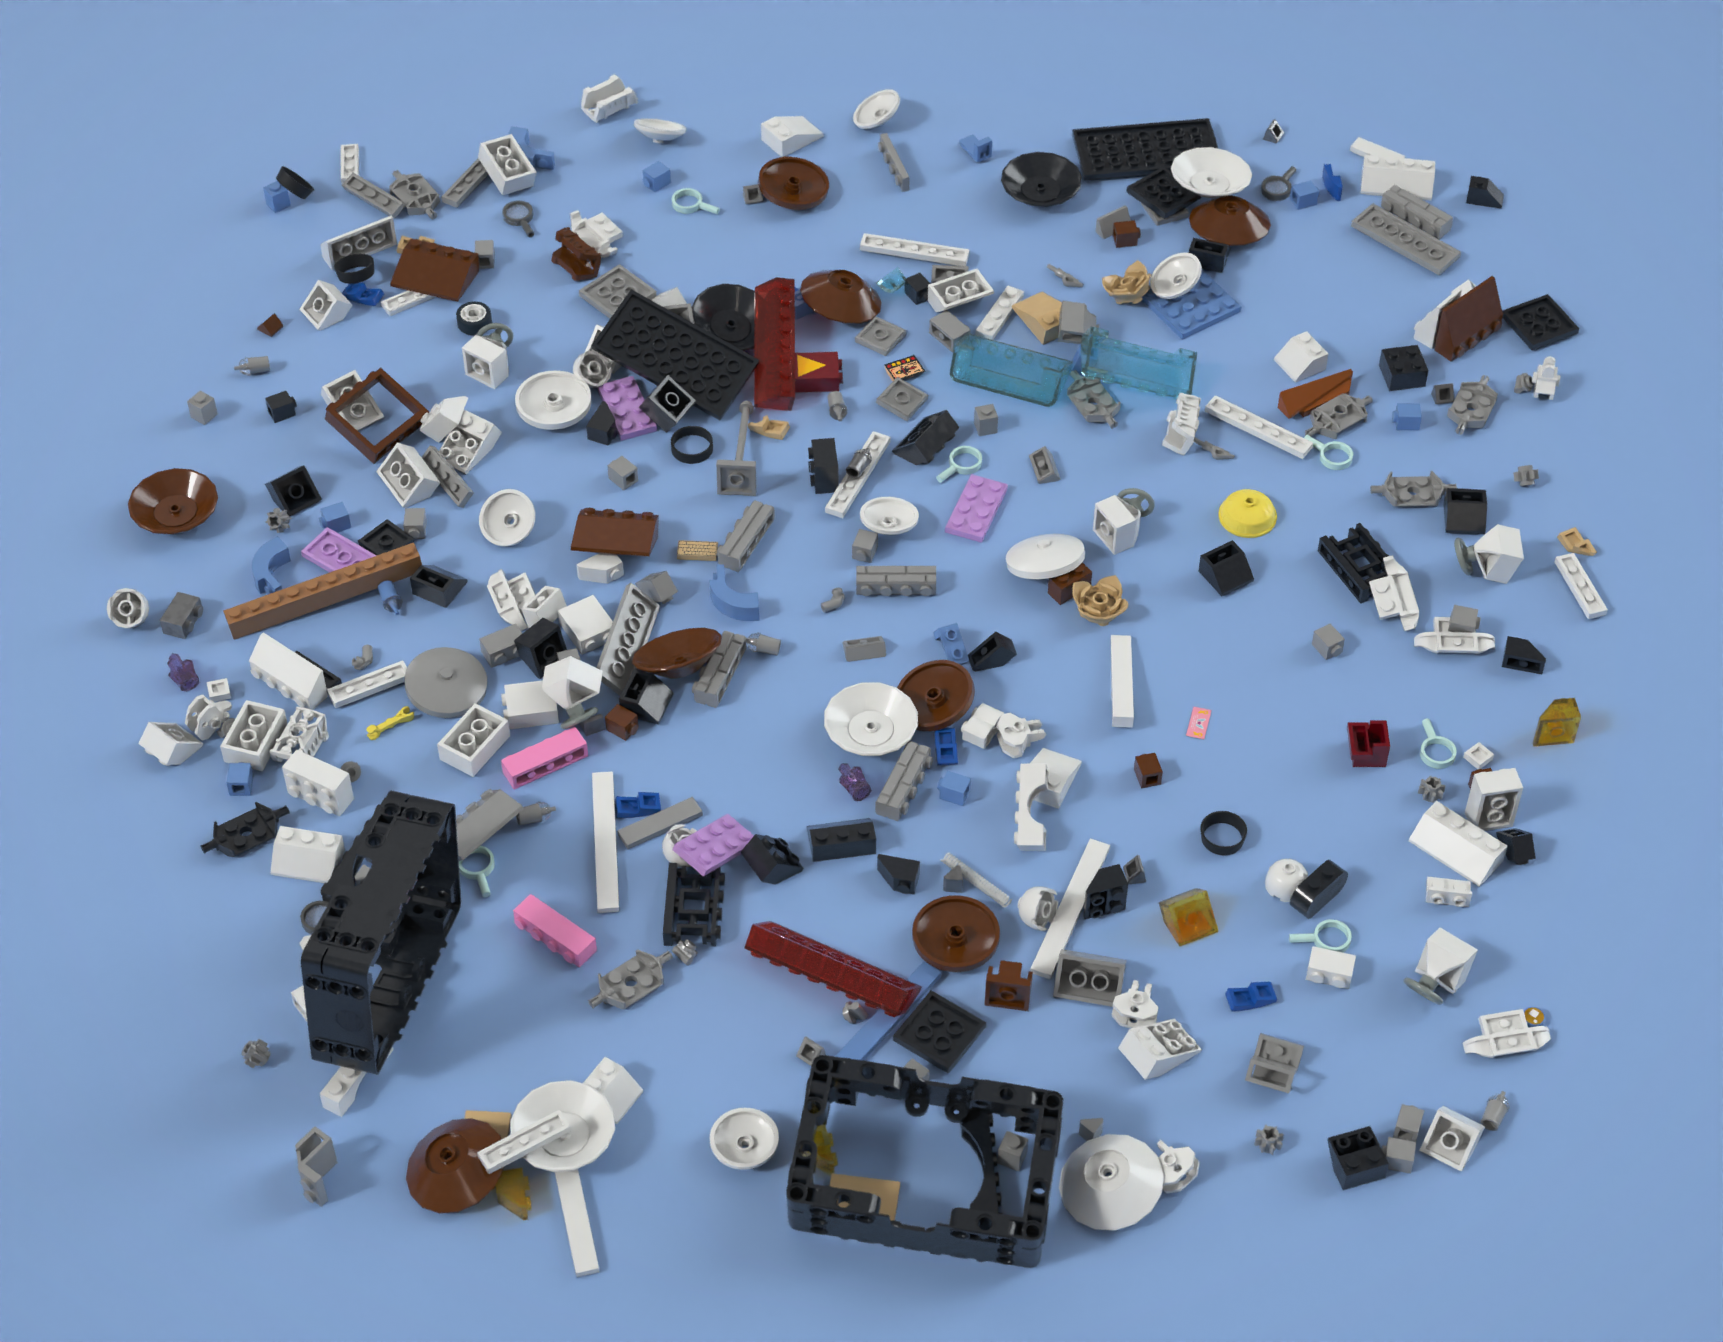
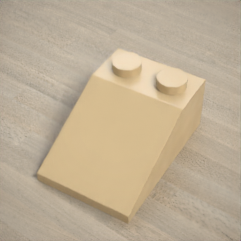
(1040, 315)

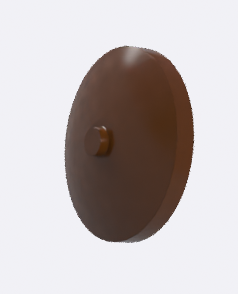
(793, 183)
(939, 692)
(956, 933)

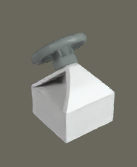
(487, 357)
(1119, 519)
(1497, 553)
(570, 684)
(1443, 964)

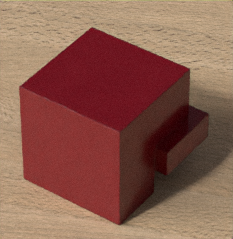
(1368, 743)

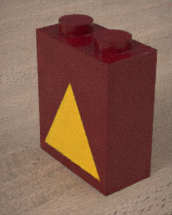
(817, 372)

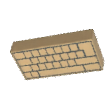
(697, 550)

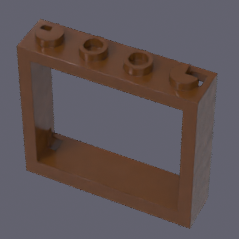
(370, 451)

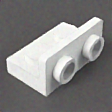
(1448, 891)

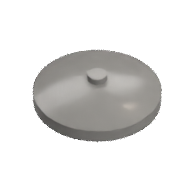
(445, 682)

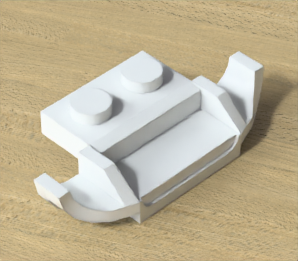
(596, 232)
(1395, 595)
(511, 596)
(1453, 642)
(1506, 1034)

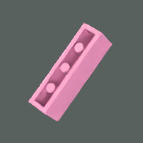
(544, 757)
(554, 930)

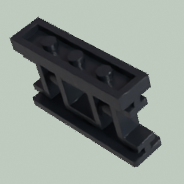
(1344, 565)
(676, 904)

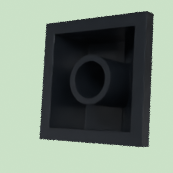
(293, 490)
(540, 645)

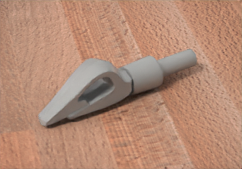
(1067, 279)
(1217, 452)

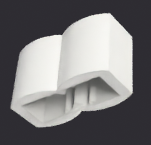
(981, 726)

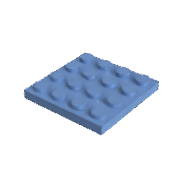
(1196, 309)

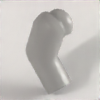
(835, 602)

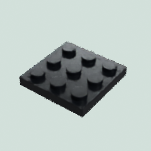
(1162, 193)
(1540, 322)
(939, 1031)

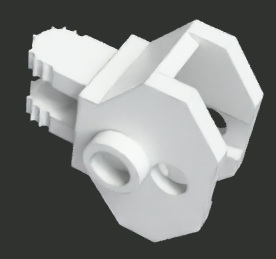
(1546, 378)
(207, 717)
(1017, 734)
(1135, 1006)
(1175, 1165)

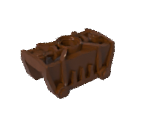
(579, 261)

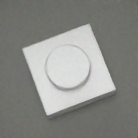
(219, 690)
(1478, 755)

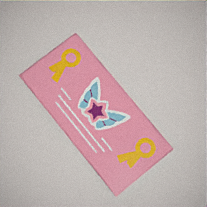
(1198, 722)

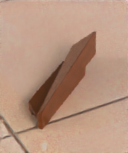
(1311, 395)

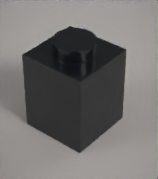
(917, 288)
(281, 406)

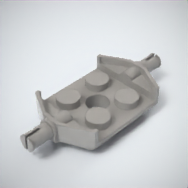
(417, 202)
(1085, 391)
(1476, 396)
(1330, 423)
(1427, 489)
(642, 968)

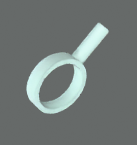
(691, 209)
(1332, 445)
(961, 470)
(1433, 739)
(480, 876)
(1313, 937)

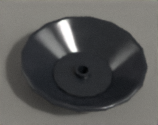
(1041, 179)
(727, 313)

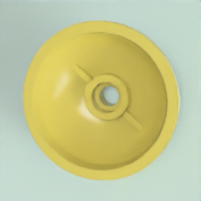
(1247, 514)

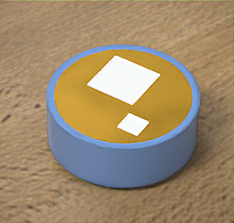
(1534, 1016)

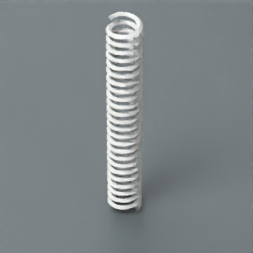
(976, 883)

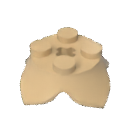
(1131, 286)
(1100, 602)

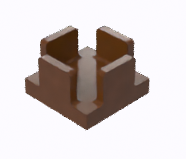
(1007, 987)

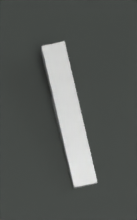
(1121, 681)

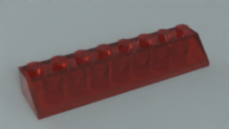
(774, 344)
(832, 968)

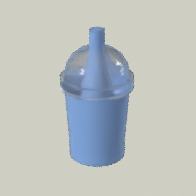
(391, 600)

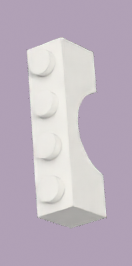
(1033, 781)
(341, 1090)

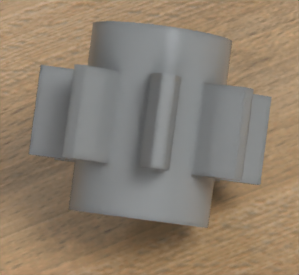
(1526, 475)
(278, 520)
(1431, 789)
(256, 1053)
(1269, 1139)

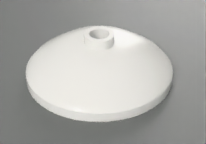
(876, 109)
(659, 129)
(1176, 275)
(500, 510)
(889, 515)
(743, 1128)

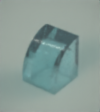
(892, 281)

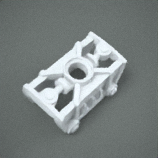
(607, 98)
(1182, 424)
(309, 740)

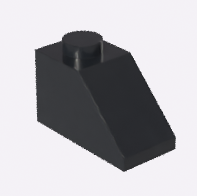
(1484, 193)
(602, 425)
(992, 652)
(1522, 656)
(1519, 845)
(899, 872)

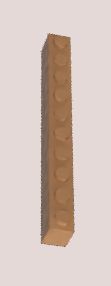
(322, 591)

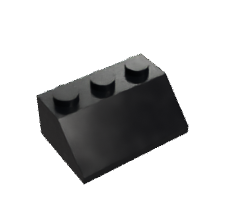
(927, 438)
(842, 839)

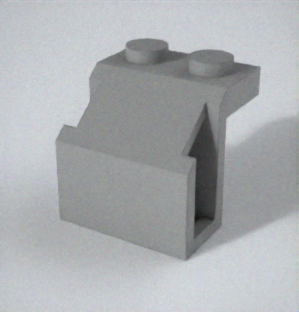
(1074, 322)
(1275, 1063)
(314, 1161)

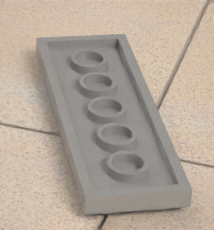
(1406, 239)
(627, 635)

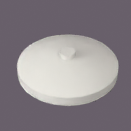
(553, 400)
(1045, 556)

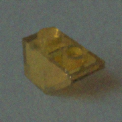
(826, 1158)
(512, 1193)

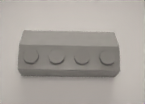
(484, 820)

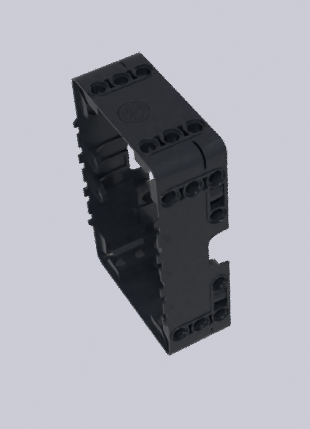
(388, 921)
(1010, 1238)

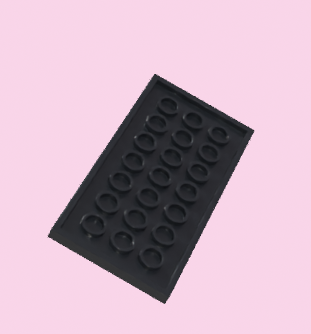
(1138, 147)
(662, 343)

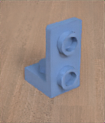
(977, 149)
(952, 643)

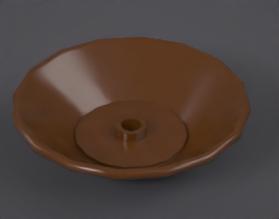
(1229, 221)
(840, 296)
(172, 501)
(678, 652)
(455, 1182)

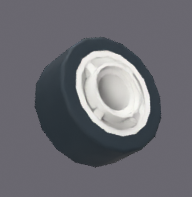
(473, 317)

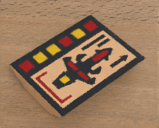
(904, 368)

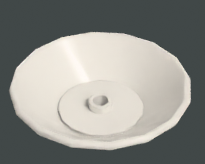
(1211, 172)
(866, 707)
(586, 1112)
(1115, 1199)

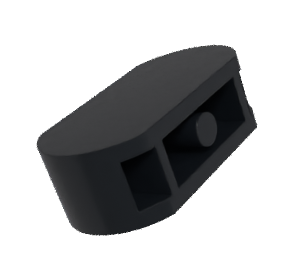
(1318, 889)

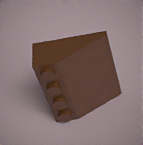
(435, 269)
(1469, 320)
(615, 532)

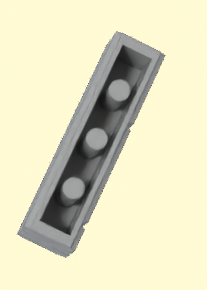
(1416, 212)
(745, 535)
(895, 580)
(719, 670)
(903, 781)

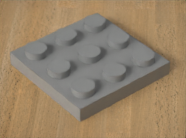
(611, 288)

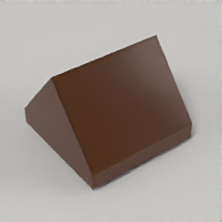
(271, 325)

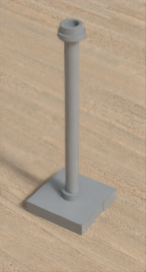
(736, 475)

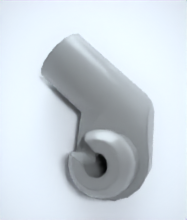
(365, 660)

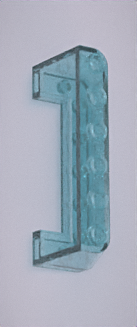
(1136, 365)
(1009, 370)

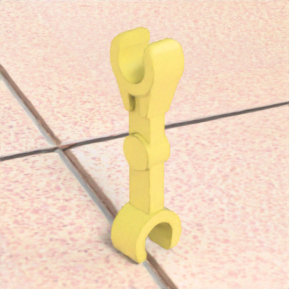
(402, 716)

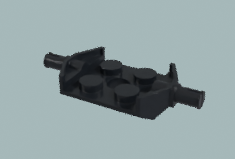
(259, 821)

